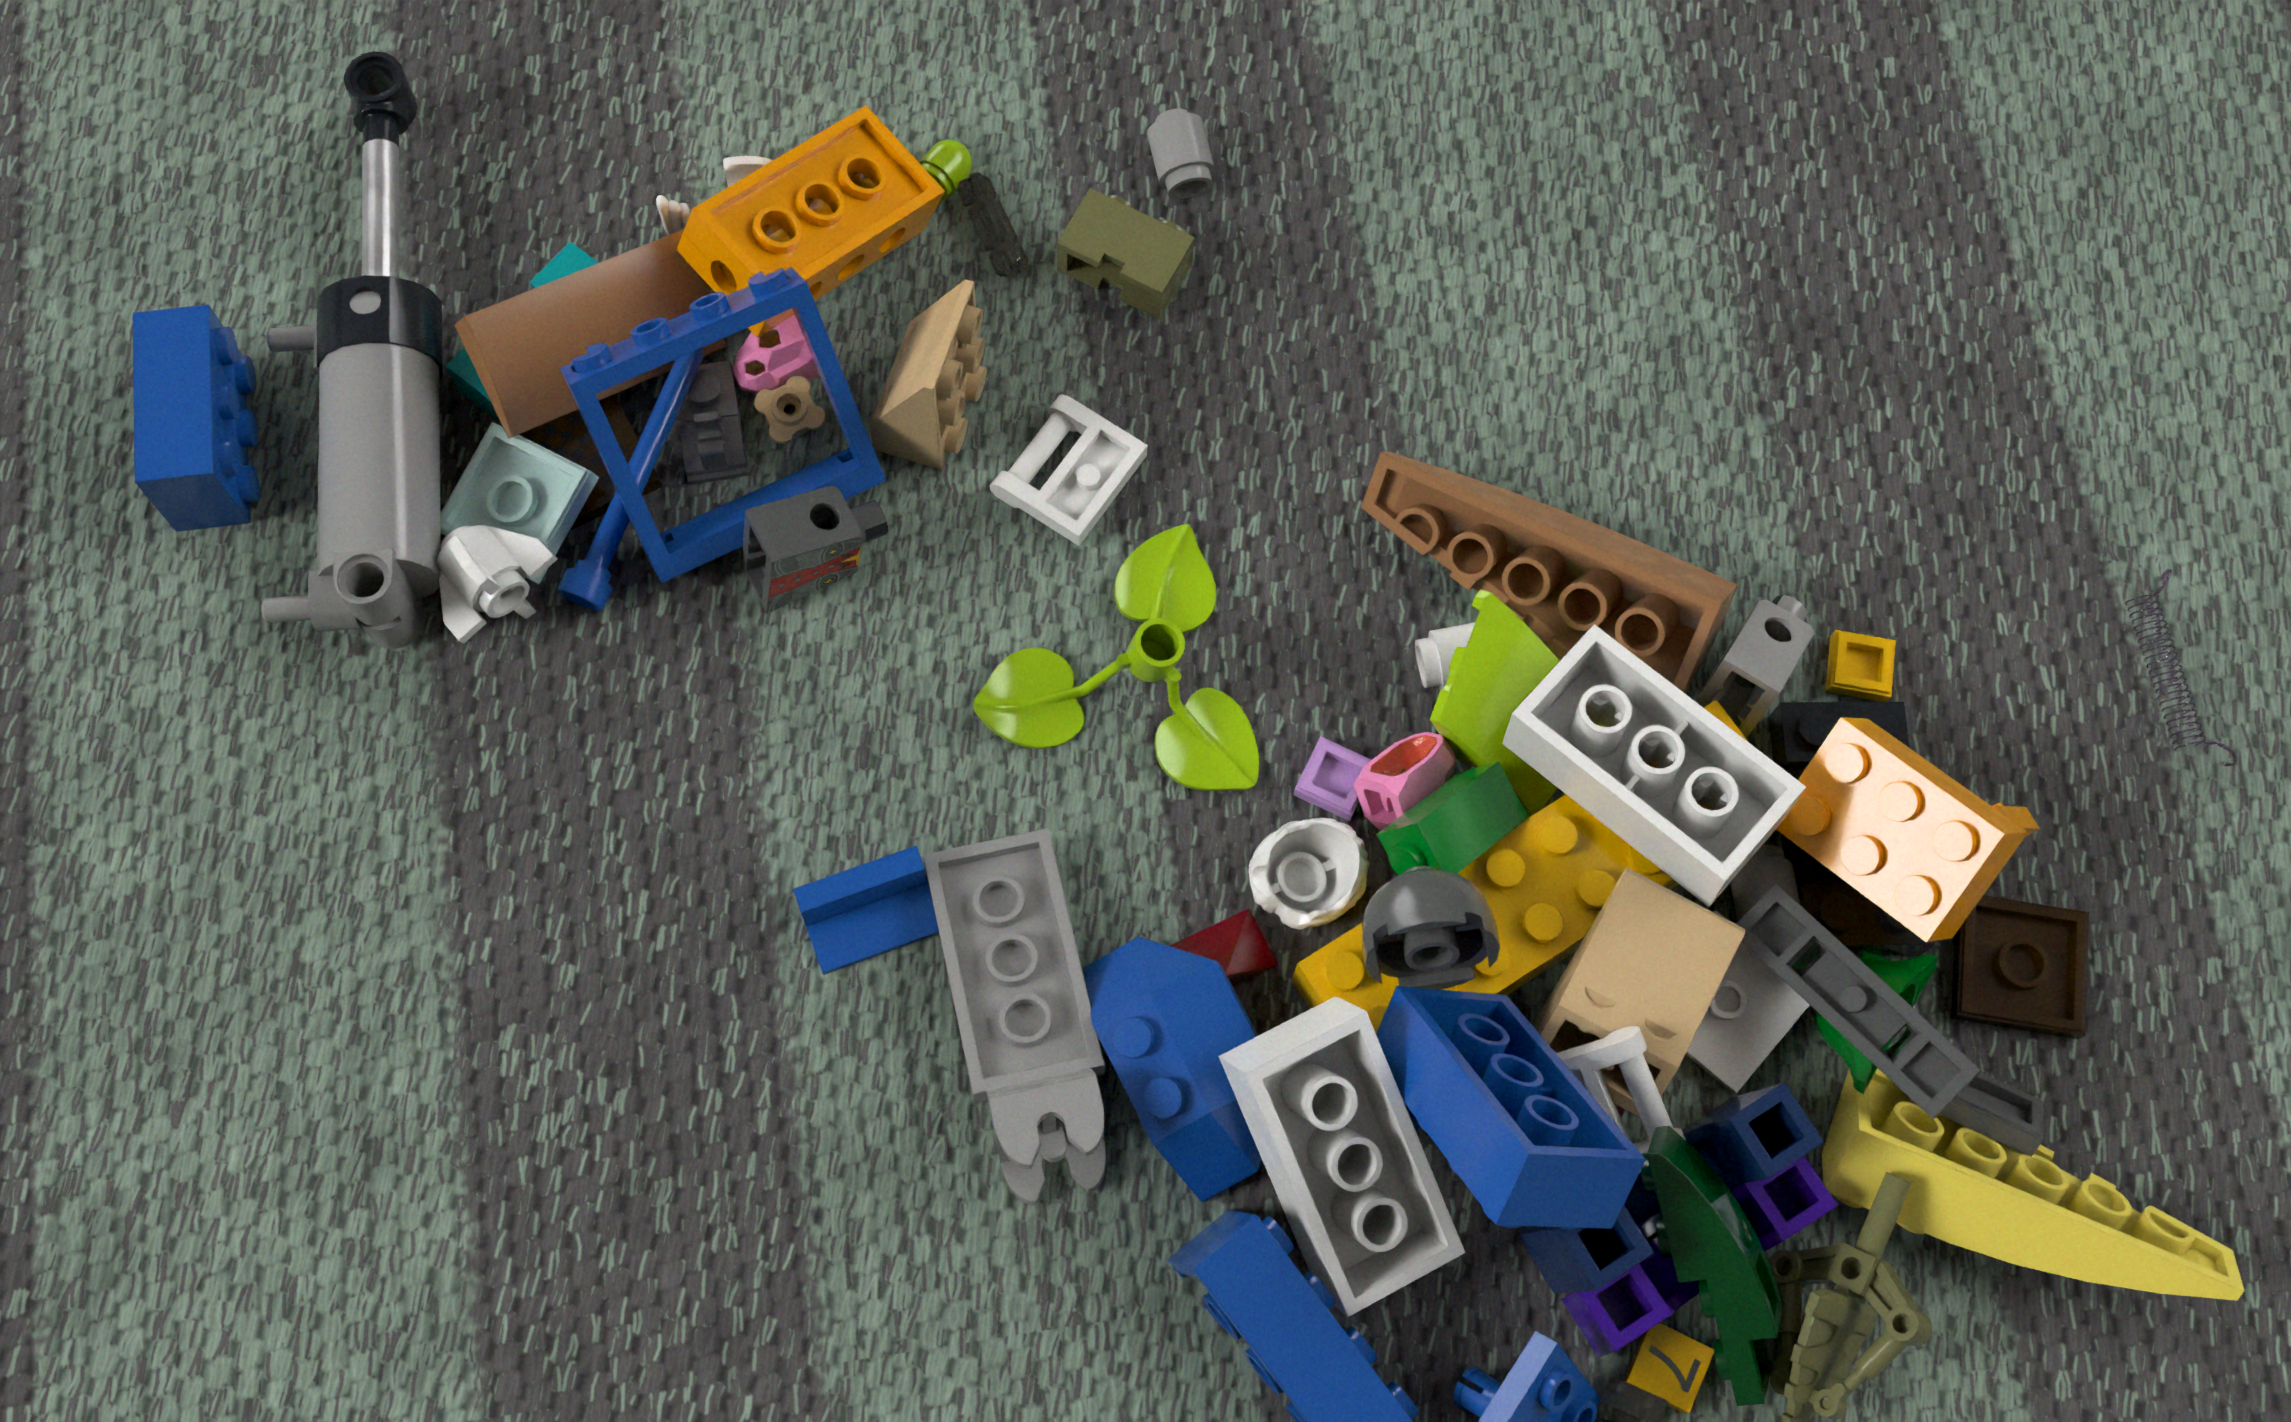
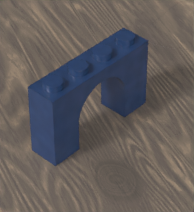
(1741, 1141)

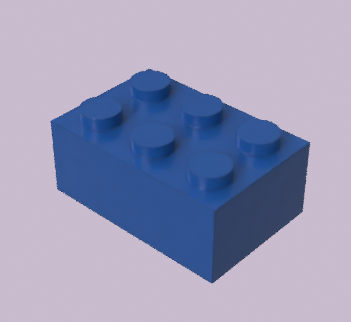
(193, 418)

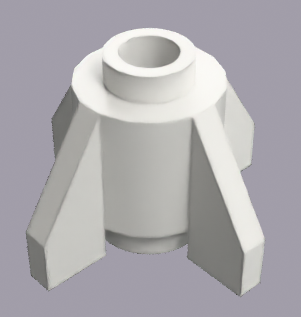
(486, 572)

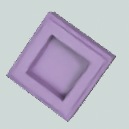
(1330, 778)

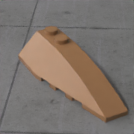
(1554, 566)

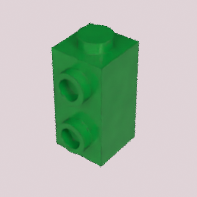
(1455, 822)

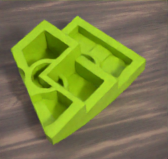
(1485, 688)

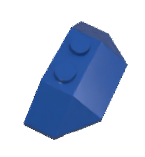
(1163, 1027)

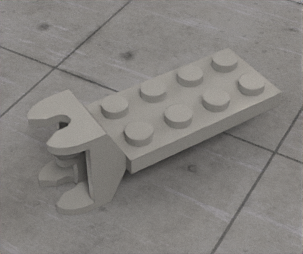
(1022, 1006)

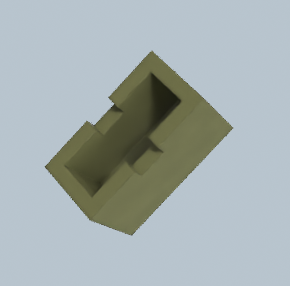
(1126, 249)

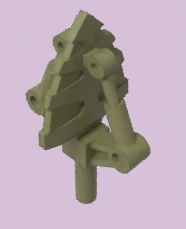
(1840, 1318)

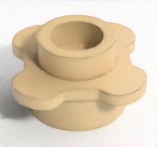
(788, 426)

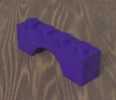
(1651, 1288)

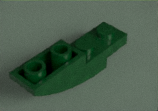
(1717, 1246)

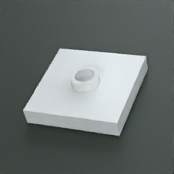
(1744, 1020)

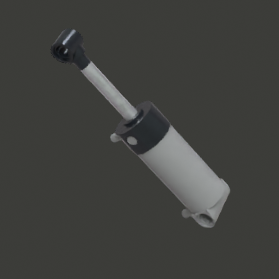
(377, 403)

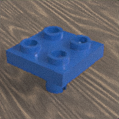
(1538, 1388)

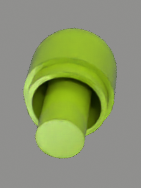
(948, 164)

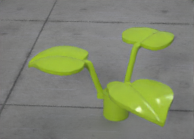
(1173, 593)

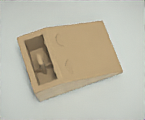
(933, 381)
(1644, 965)

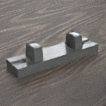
(1856, 1002)

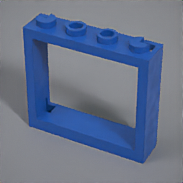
(663, 341)

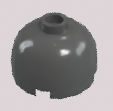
(1428, 929)

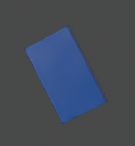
(868, 910)

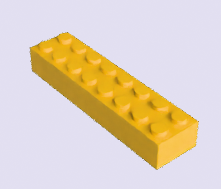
(1543, 892)

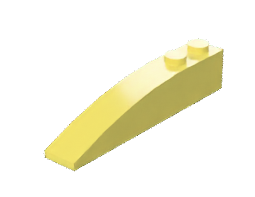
(2013, 1203)

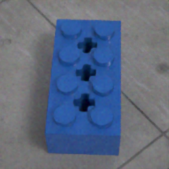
(1506, 1110)

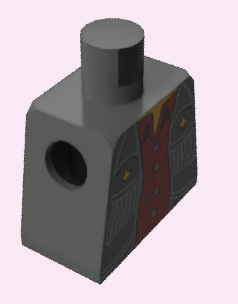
(805, 543)

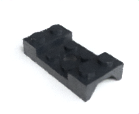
(1856, 921)

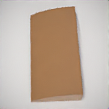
(534, 334)

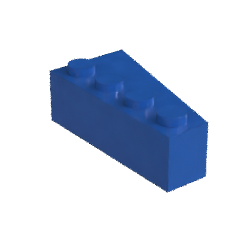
(1288, 1323)

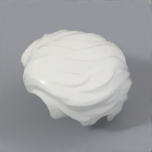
(1309, 872)

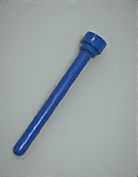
(589, 578)

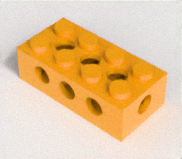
(814, 209)

